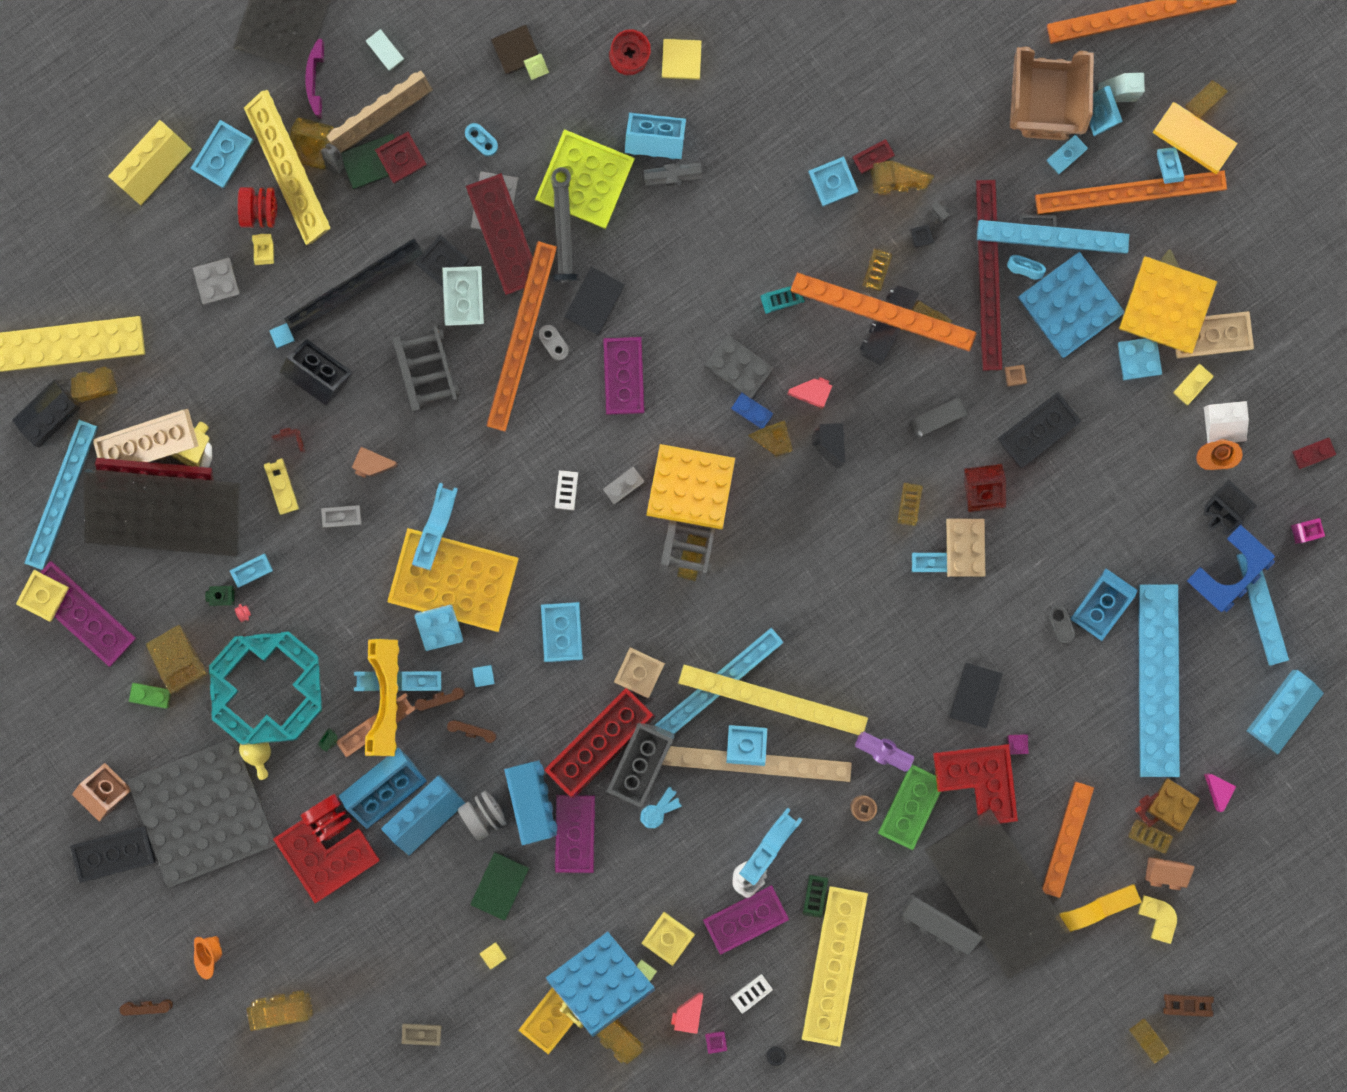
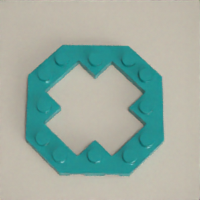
(267, 730)

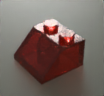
(985, 487)

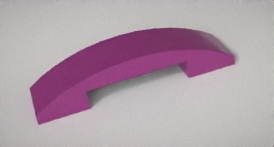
(316, 55)

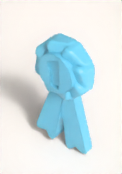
(653, 815)

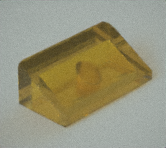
(1206, 99)

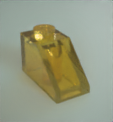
(692, 557)

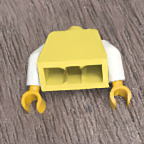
(198, 456)

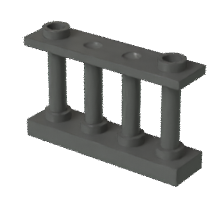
(412, 382)
(673, 544)

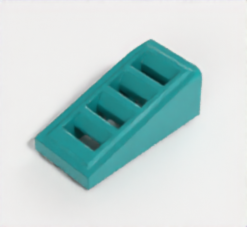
(767, 304)

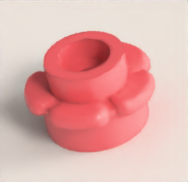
(242, 613)

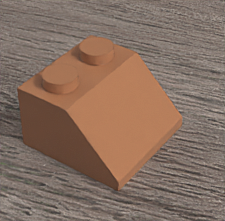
(101, 792)
(1168, 872)

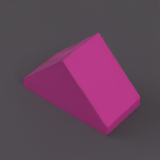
(1307, 531)
(1220, 791)

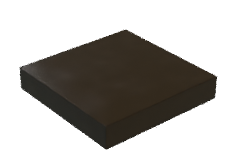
(514, 49)

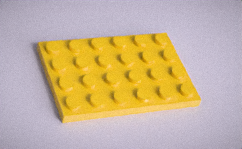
(461, 575)

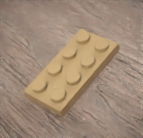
(1223, 335)

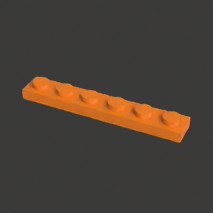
(1067, 839)

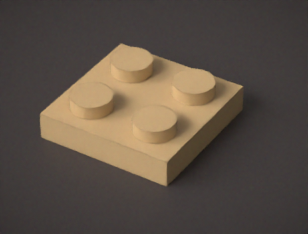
(639, 672)

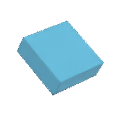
(282, 336)
(483, 676)

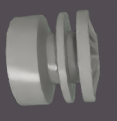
(482, 815)

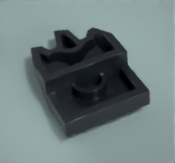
(1228, 507)

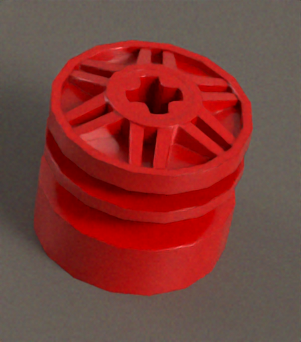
(635, 43)
(257, 207)
(326, 818)

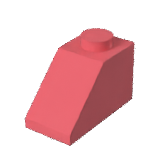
(812, 392)
(688, 1015)

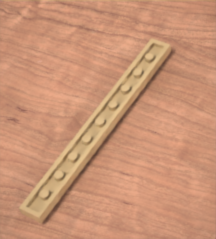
(773, 766)

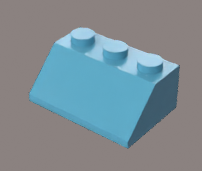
(655, 136)

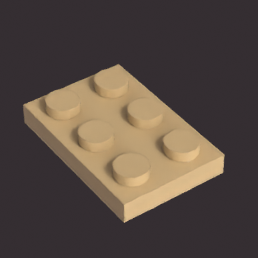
(965, 547)

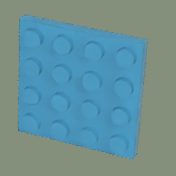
(1071, 304)
(600, 984)

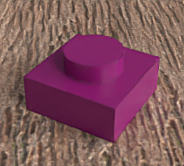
(1018, 744)
(716, 1042)

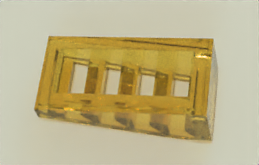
(888, 256)
(907, 519)
(1168, 838)

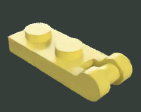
(281, 487)

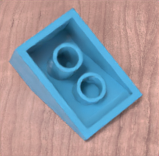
(1104, 604)

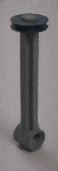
(563, 228)

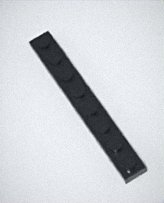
(353, 286)

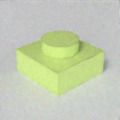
(536, 66)
(646, 969)

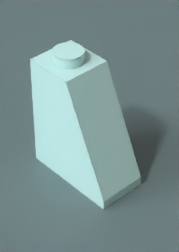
(1125, 87)

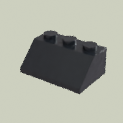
(315, 372)
(45, 414)

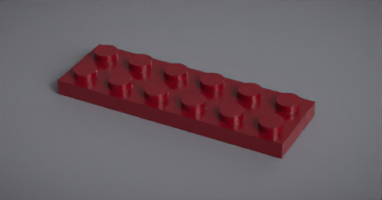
(501, 231)
(156, 469)

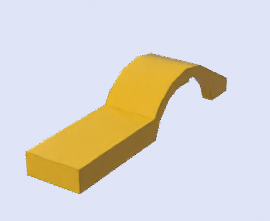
(1101, 908)

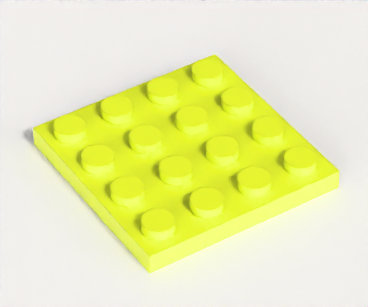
(595, 178)

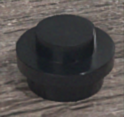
(776, 1056)

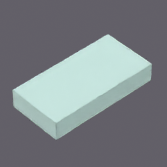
(385, 50)

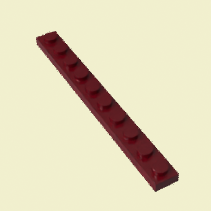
(989, 280)

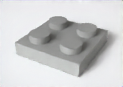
(216, 281)

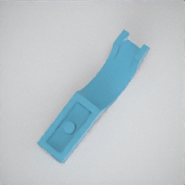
(435, 528)
(405, 680)
(769, 847)

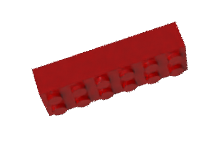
(598, 743)

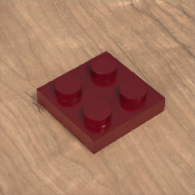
(401, 157)

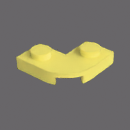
(1165, 918)

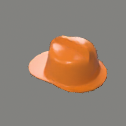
(1219, 455)
(206, 954)

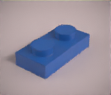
(752, 411)

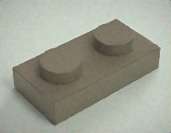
(421, 1034)

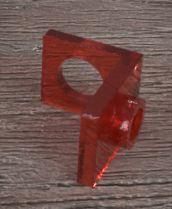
(287, 432)
(1141, 809)

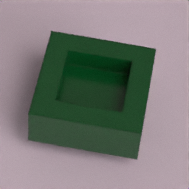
(328, 740)

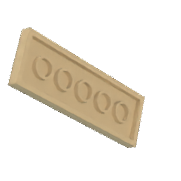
(380, 112)
(149, 439)

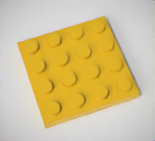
(1168, 305)
(691, 486)

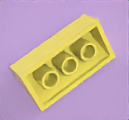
(150, 162)

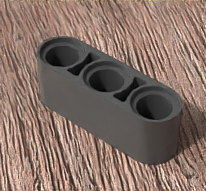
(938, 417)

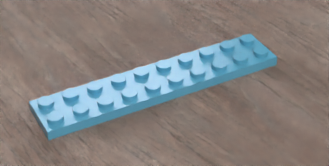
(1159, 681)

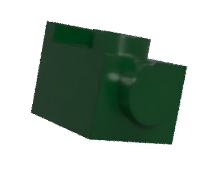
(227, 592)

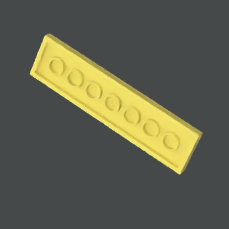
(287, 167)
(71, 343)
(834, 966)

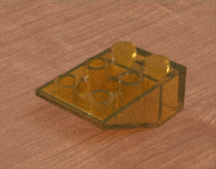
(896, 176)
(176, 659)

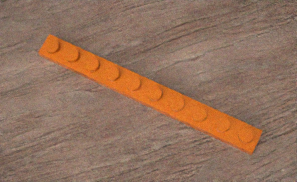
(1128, 17)
(1129, 193)
(884, 312)
(521, 336)

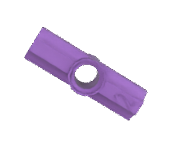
(884, 751)

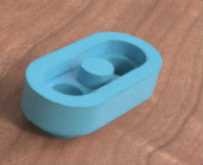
(481, 140)
(1026, 267)

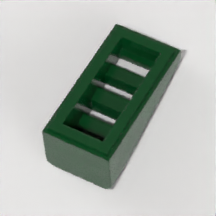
(814, 913)

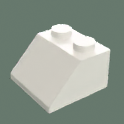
(1227, 421)

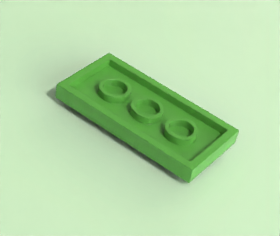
(910, 807)

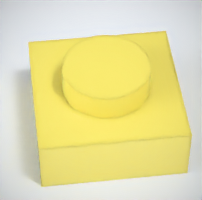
(493, 955)

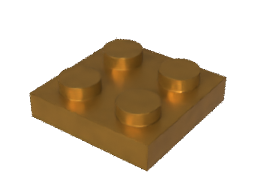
(1173, 805)

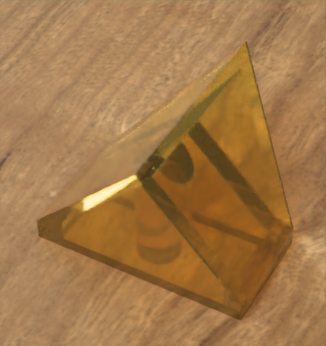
(774, 438)

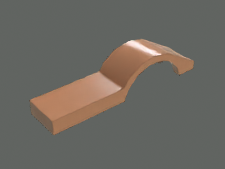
(356, 738)

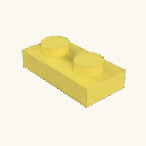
(1193, 384)

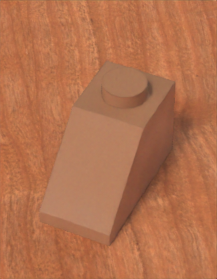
(371, 463)

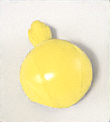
(256, 755)

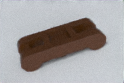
(440, 699)
(472, 731)
(1188, 1005)
(146, 1007)

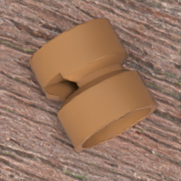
(863, 808)

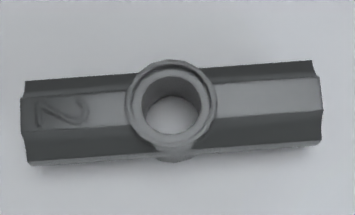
(672, 174)

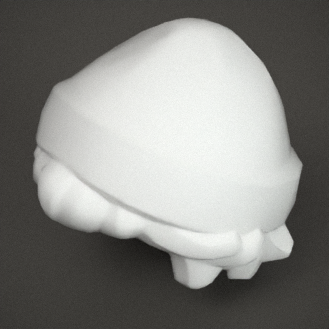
(743, 886)

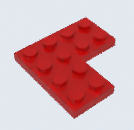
(985, 770)
(322, 868)

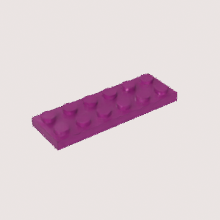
(90, 620)

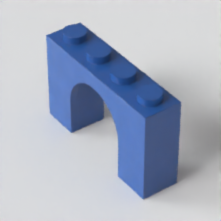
(1257, 559)

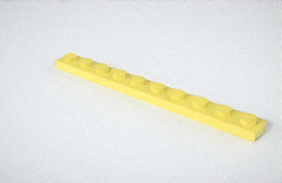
(772, 700)

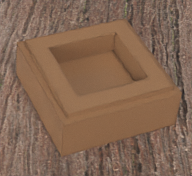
(1015, 375)

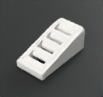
(566, 506)
(742, 1008)

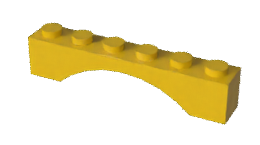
(383, 658)

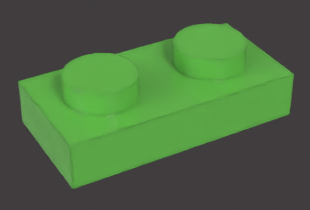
(149, 695)

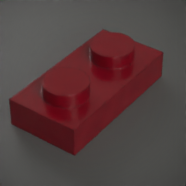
(875, 154)
(1314, 453)

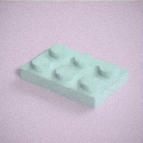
(463, 295)

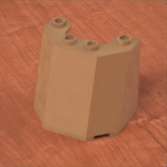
(1051, 95)

